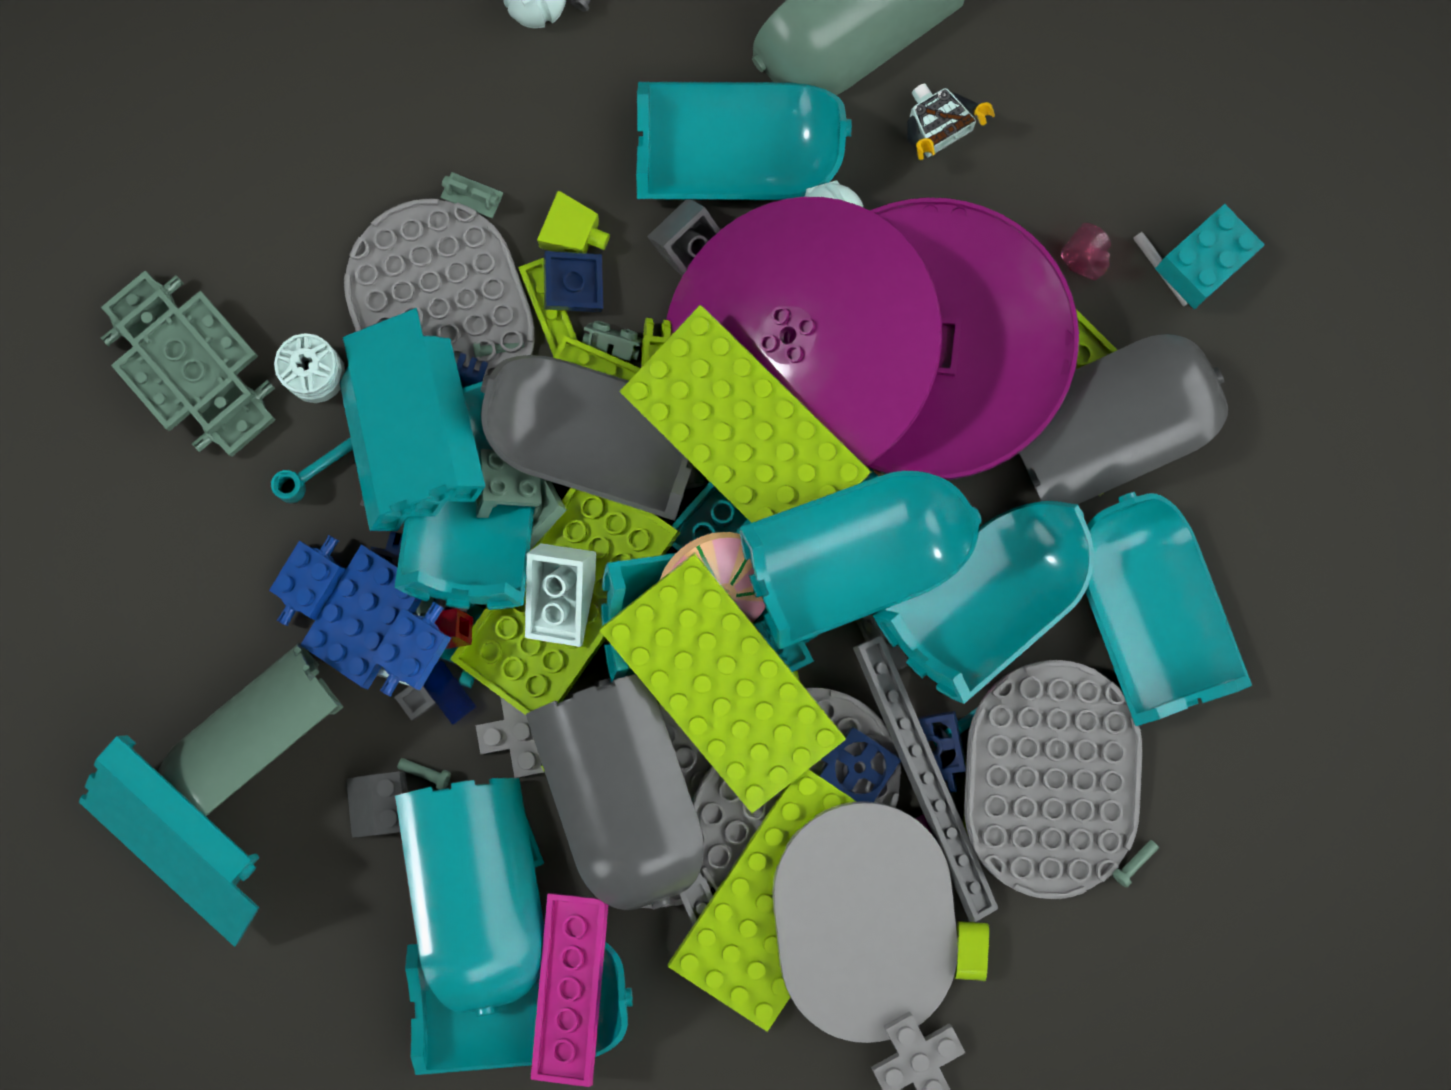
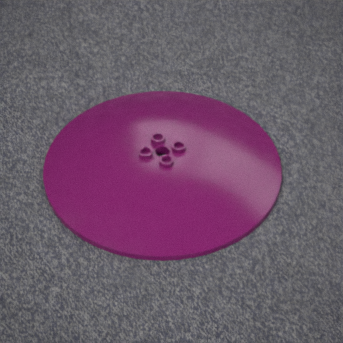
(852, 295)
(1003, 344)

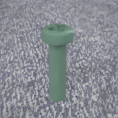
(480, 351)
(441, 779)
(1123, 876)

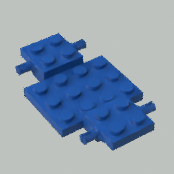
(360, 616)

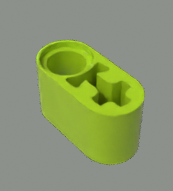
(972, 951)

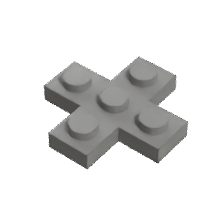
(511, 734)
(917, 1056)

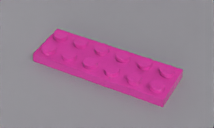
(569, 990)

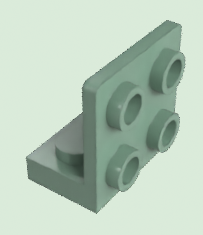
(505, 485)

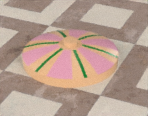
(725, 560)

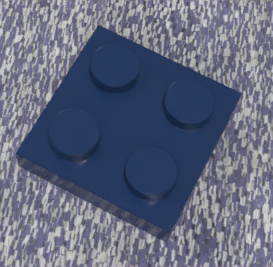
(573, 281)

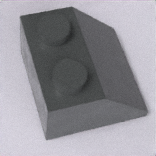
(683, 234)
(374, 803)

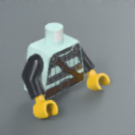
(942, 119)

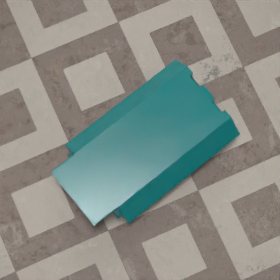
(407, 422)
(171, 837)

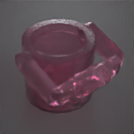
(1086, 250)

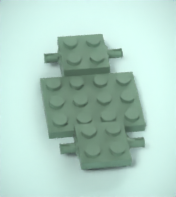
(186, 363)

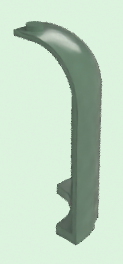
(841, 40)
(249, 731)

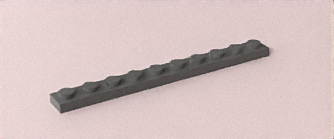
(925, 777)

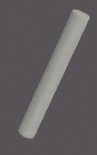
(1154, 257)

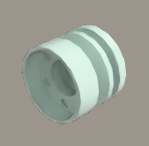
(324, 371)

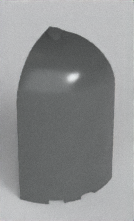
(1127, 419)
(581, 433)
(620, 793)

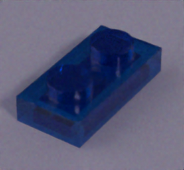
(448, 693)

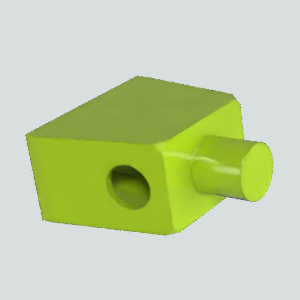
(571, 227)

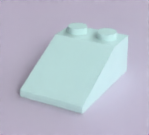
(558, 593)

